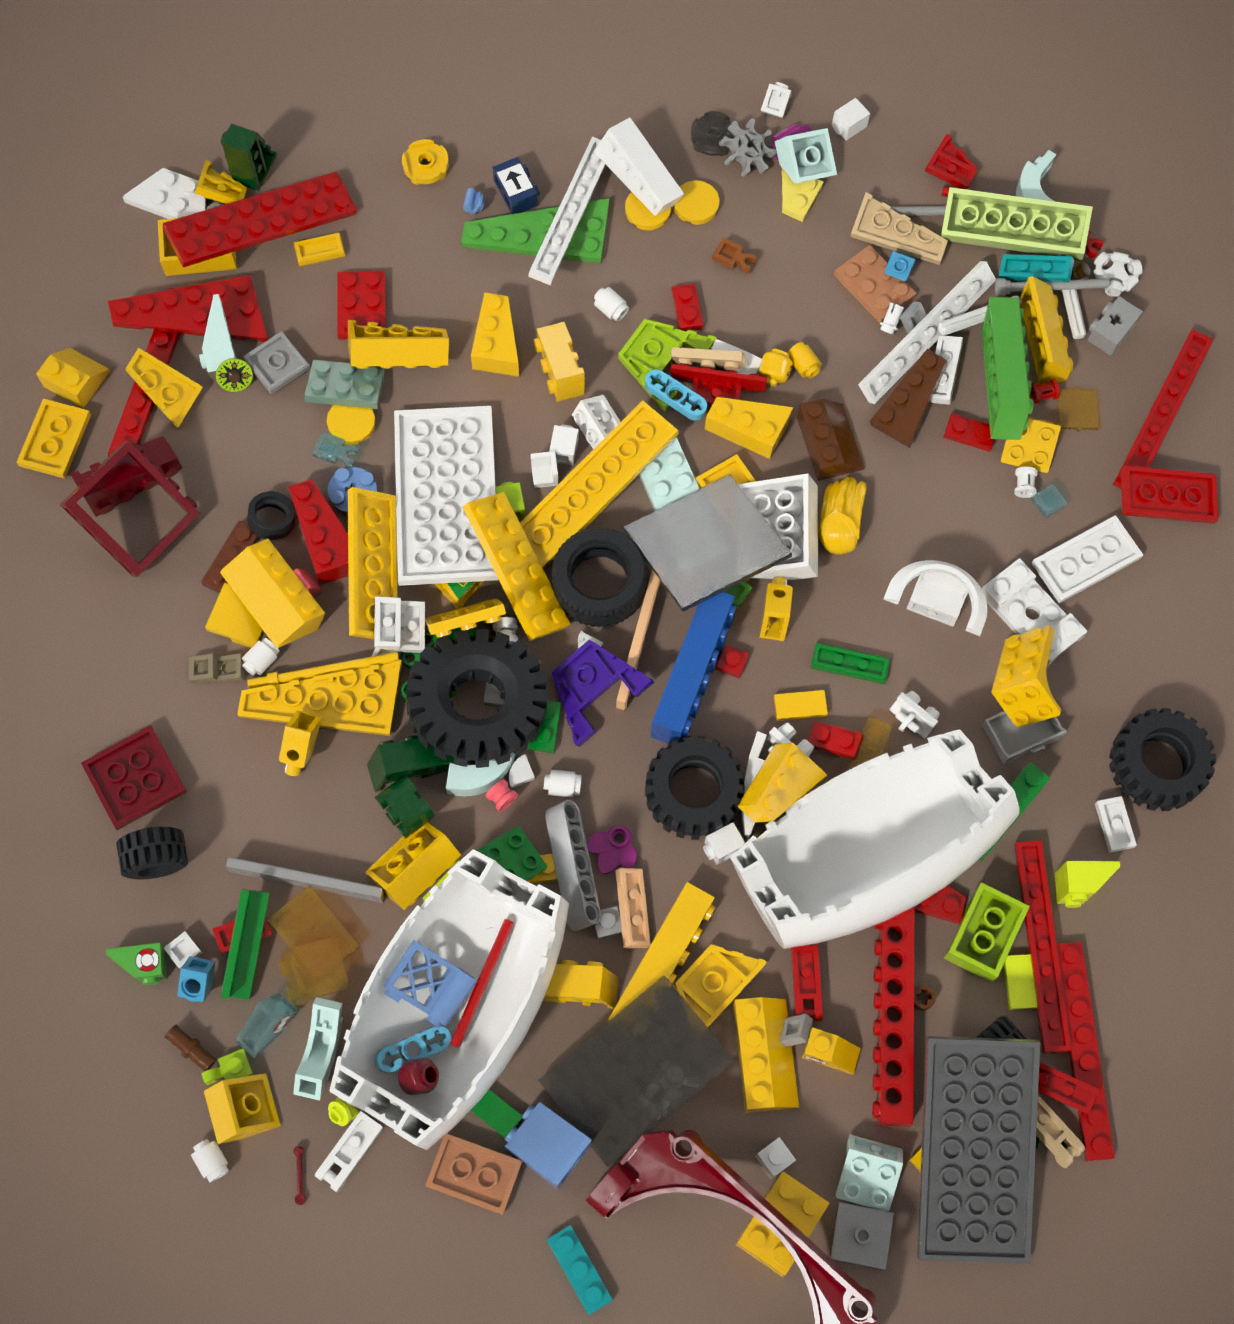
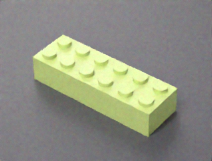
(1016, 223)

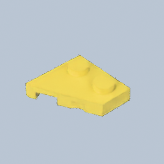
(798, 197)

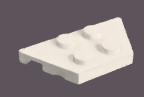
(167, 195)

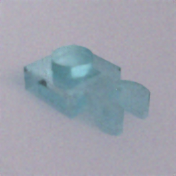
(332, 448)

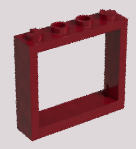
(101, 536)

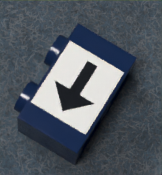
(515, 186)

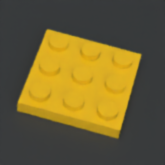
(465, 617)

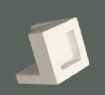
(544, 469)

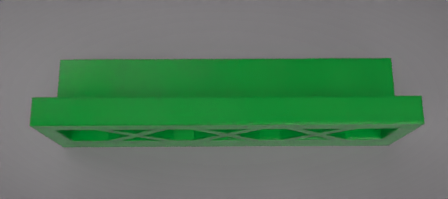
(245, 944)

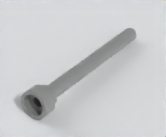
(1004, 287)

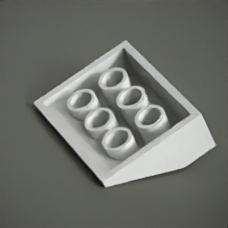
(792, 512)

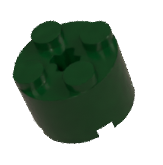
(405, 806)

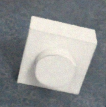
(181, 949)

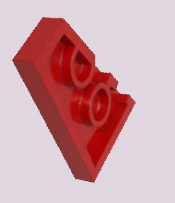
(944, 905)

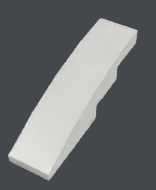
(753, 766)

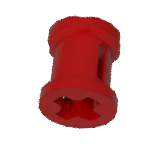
(1045, 391)

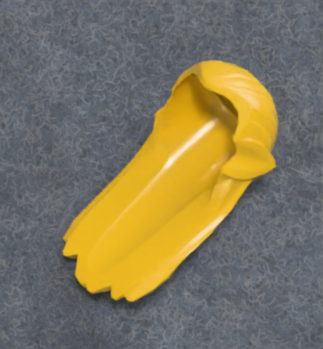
(841, 515)

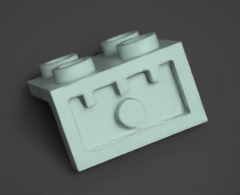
(870, 1173)

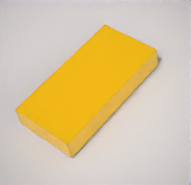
(319, 249)
(800, 705)

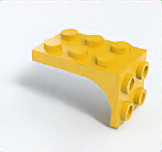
(1022, 678)

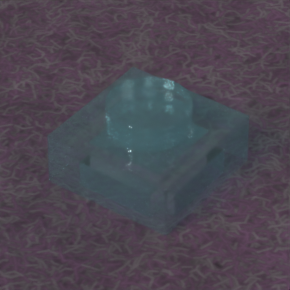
(1049, 501)

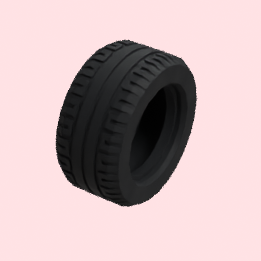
(606, 544)

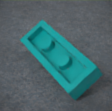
(1039, 266)
(579, 1270)

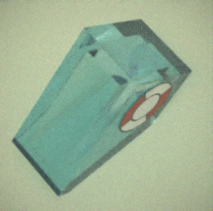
(265, 1024)

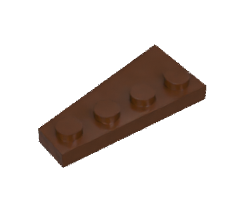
(906, 405)

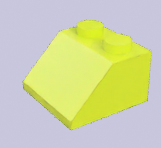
(1081, 879)

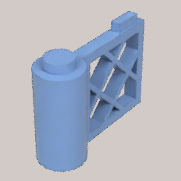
(448, 993)

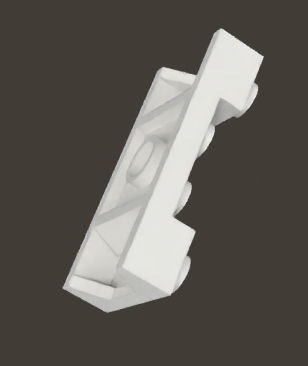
(1017, 591)

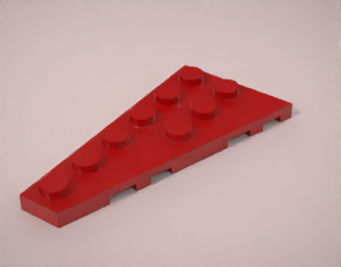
(189, 309)

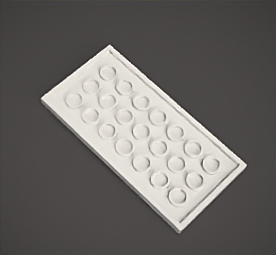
(440, 466)

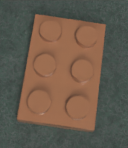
(868, 283)
(473, 1174)

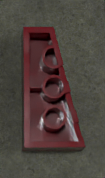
(128, 477)

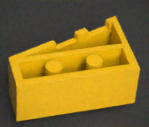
(780, 783)

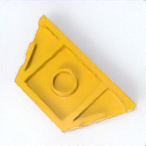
(716, 981)

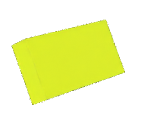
(1020, 982)

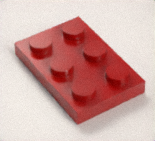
(361, 299)

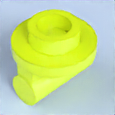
(342, 1112)

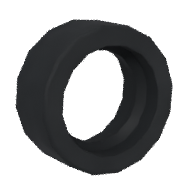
(271, 531)

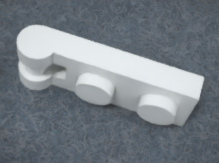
(349, 1150)

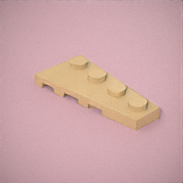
(888, 229)

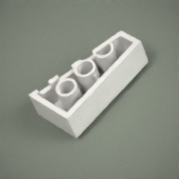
(638, 167)

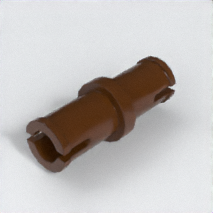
(190, 1048)

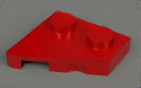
(951, 165)

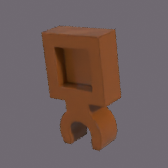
(732, 254)

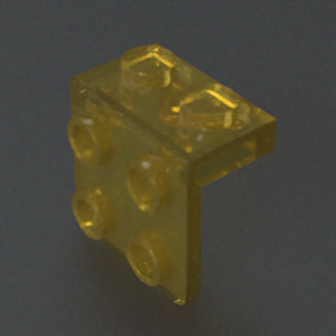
(312, 971)

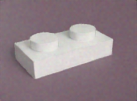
(1115, 824)

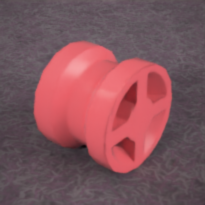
(501, 795)

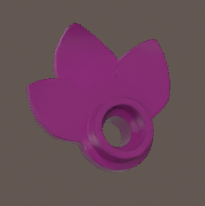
(610, 852)

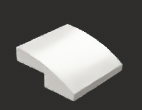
(399, 625)

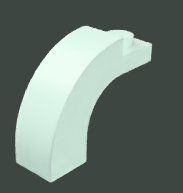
(1030, 178)
(475, 781)
(320, 1049)

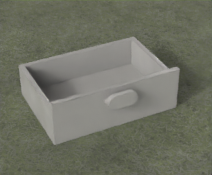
(1014, 741)

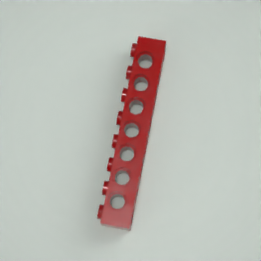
(901, 1113)

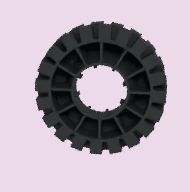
(484, 660)

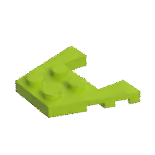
(652, 348)

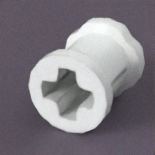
(1025, 482)

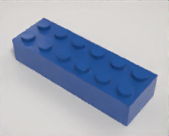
(691, 668)

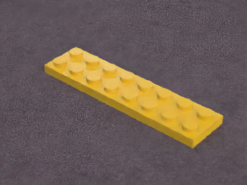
(597, 480)

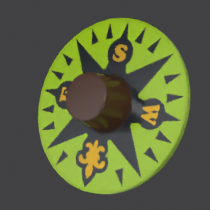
(234, 375)

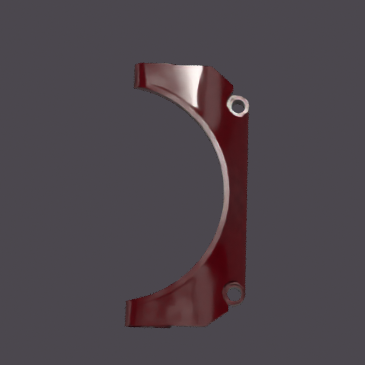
(663, 1166)

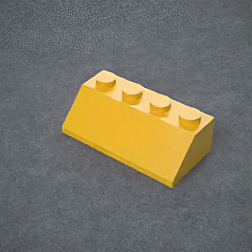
(1045, 332)
(273, 593)
(764, 1061)

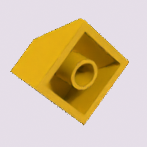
(72, 376)
(241, 1107)

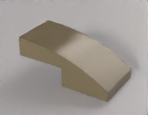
(216, 669)

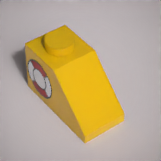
(831, 1051)

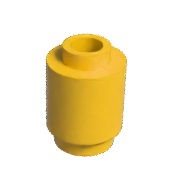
(805, 360)

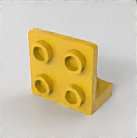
(1035, 446)

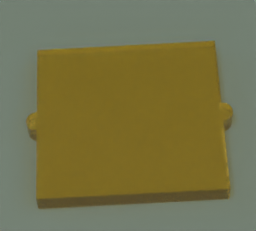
(1078, 409)

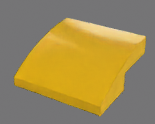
(233, 619)

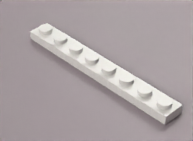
(568, 215)
(926, 332)

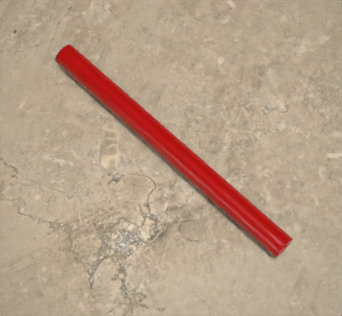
(481, 985)

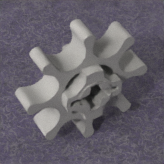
(748, 147)

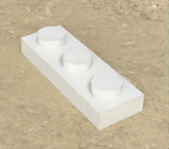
(950, 349)

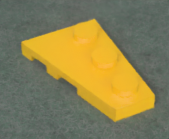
(164, 385)

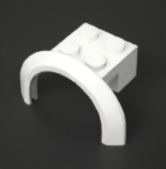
(940, 593)

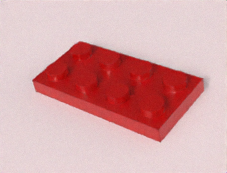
(1169, 494)

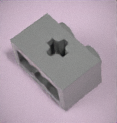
(1114, 326)

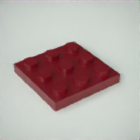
(133, 777)

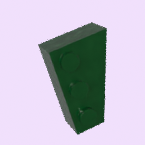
(247, 156)
(408, 758)

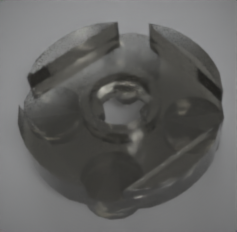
(703, 141)

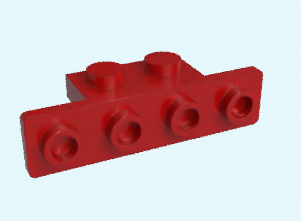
(716, 383)

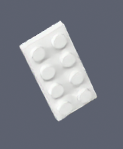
(1087, 559)

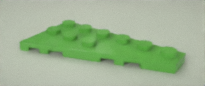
(526, 231)

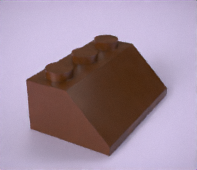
(829, 438)

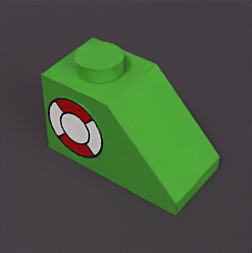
(143, 962)

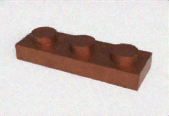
(238, 540)

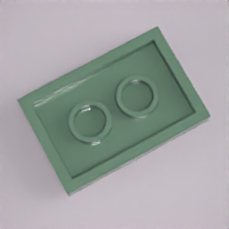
(344, 384)

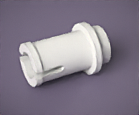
(891, 318)

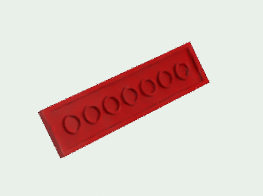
(259, 219)

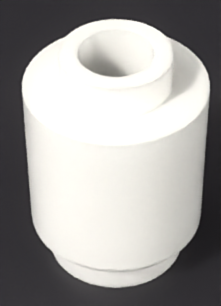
(611, 304)
(260, 657)
(562, 783)
(210, 1160)

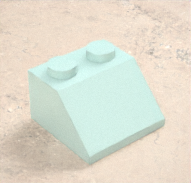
(806, 155)

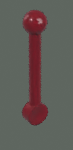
(300, 1198)

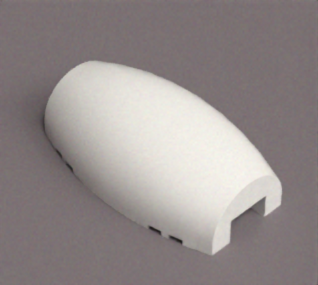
(875, 841)
(453, 926)

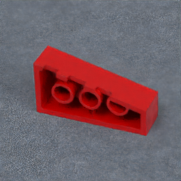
(322, 532)

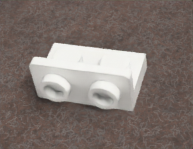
(595, 419)

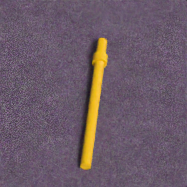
(275, 678)

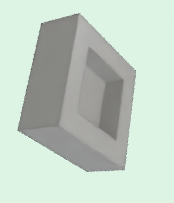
(912, 316)
(609, 923)
(796, 1030)

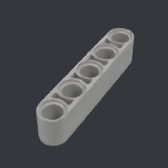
(573, 864)

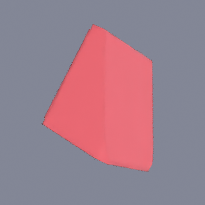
(308, 581)

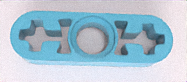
(657, 391)
(433, 1048)

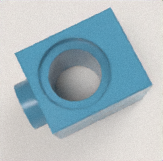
(200, 970)

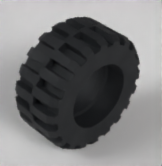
(1184, 738)
(701, 755)

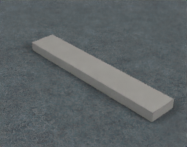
(305, 879)

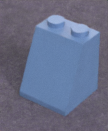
(547, 1144)

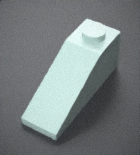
(217, 340)

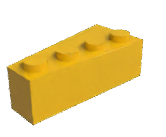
(396, 346)

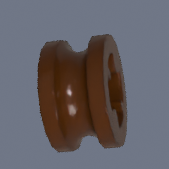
(929, 1003)

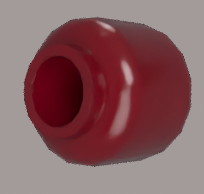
(418, 1076)

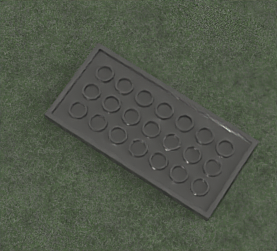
(978, 1149)

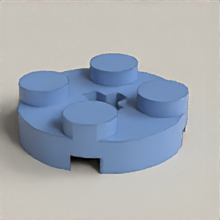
(345, 479)

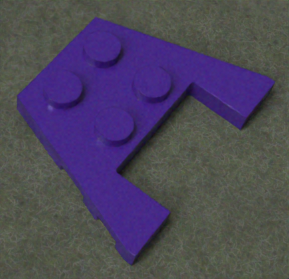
(586, 677)

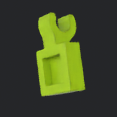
(231, 1066)

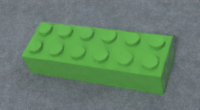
(1006, 368)

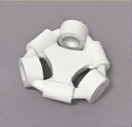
(1117, 272)

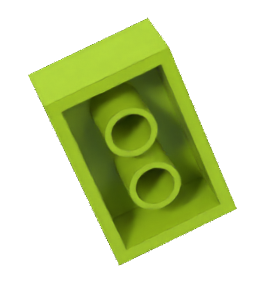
(986, 932)

